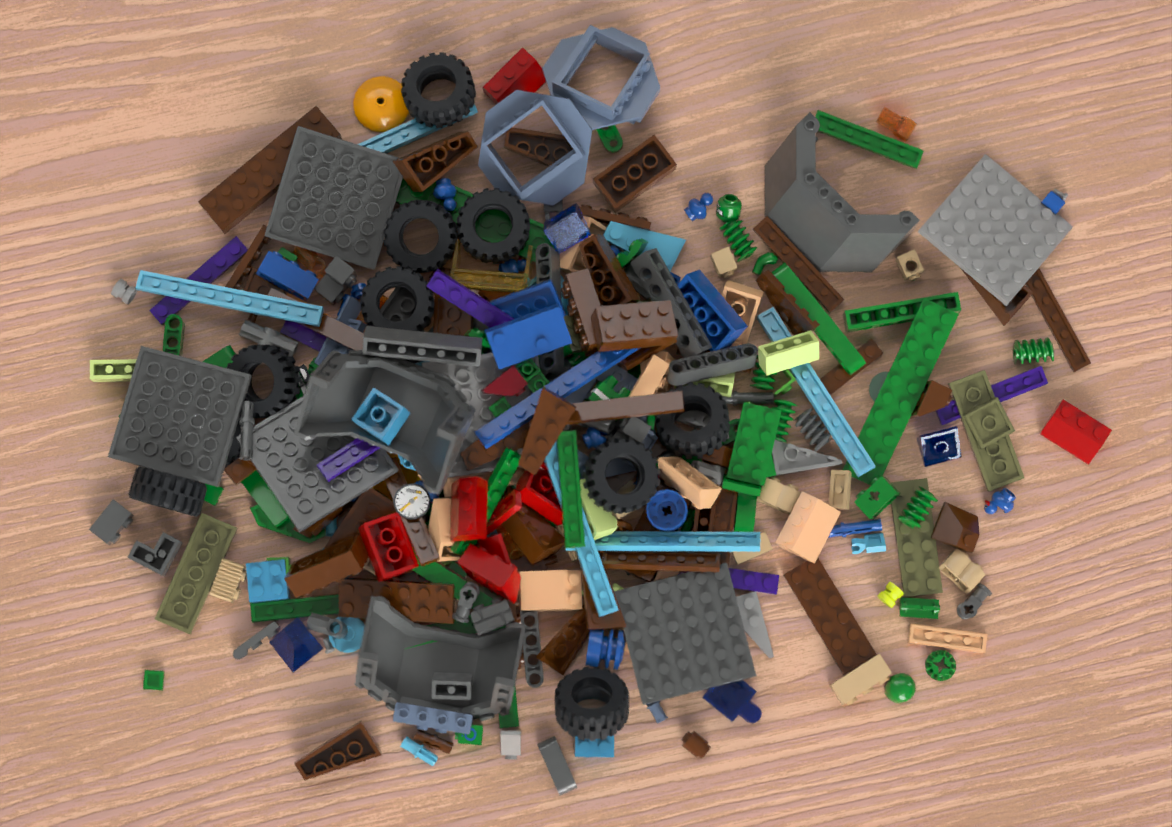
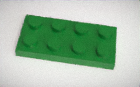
(753, 444)

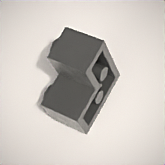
(336, 281)
(629, 428)
(160, 557)

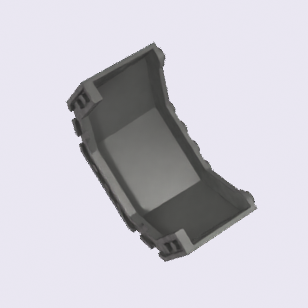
(818, 217)
(429, 434)
(406, 675)

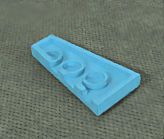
(623, 235)

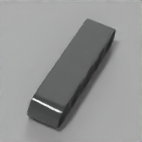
(712, 364)
(529, 650)

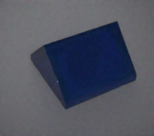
(566, 228)
(939, 446)

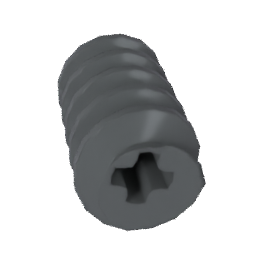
(813, 429)

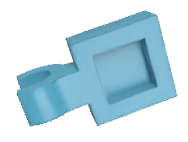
(870, 542)

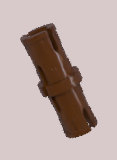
(433, 741)

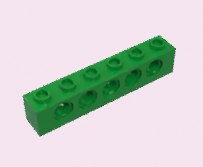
(894, 312)

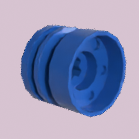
(662, 500)
(605, 648)

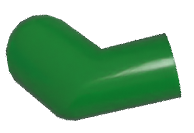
(767, 258)

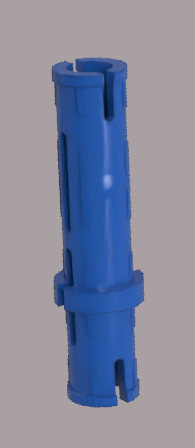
(856, 528)

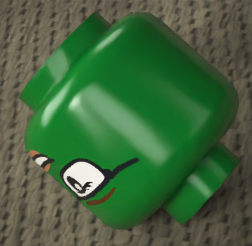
(728, 208)

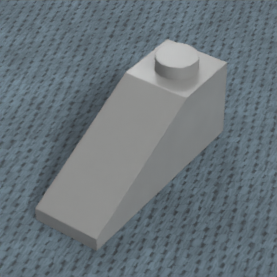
(511, 744)

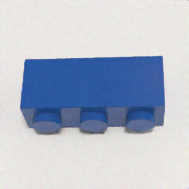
(287, 275)

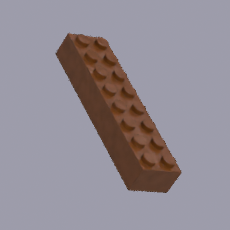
(259, 176)

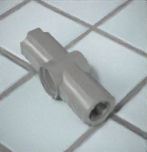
(267, 336)

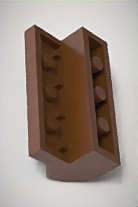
(718, 518)

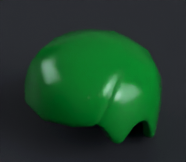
(900, 688)

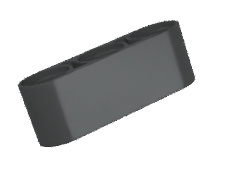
(557, 765)

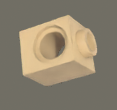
(909, 257)
(724, 263)

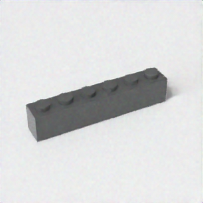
(422, 346)

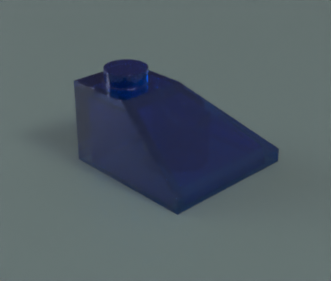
(296, 644)

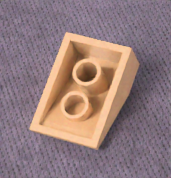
(745, 303)
(550, 590)

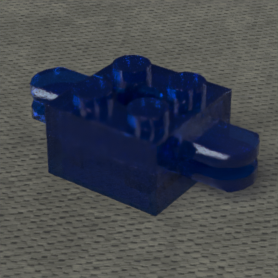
(734, 700)

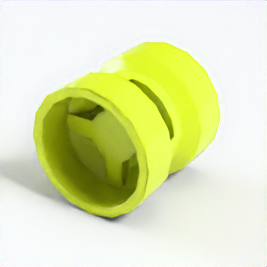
(890, 594)

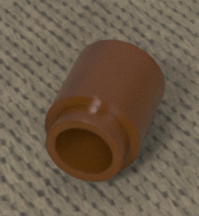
(695, 744)

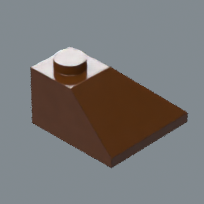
(932, 398)
(956, 528)

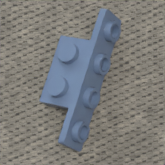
(347, 316)
(433, 718)

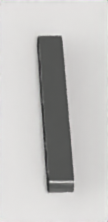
(543, 265)

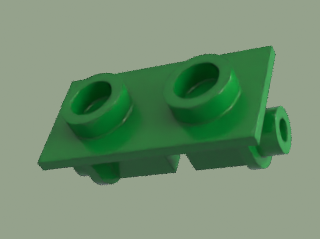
(919, 608)

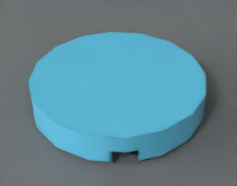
(353, 639)

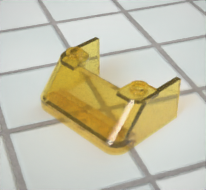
(491, 280)

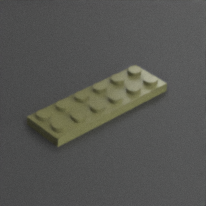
(997, 461)
(915, 548)
(196, 573)

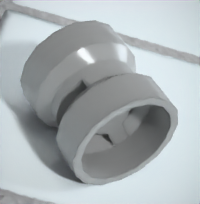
(124, 291)

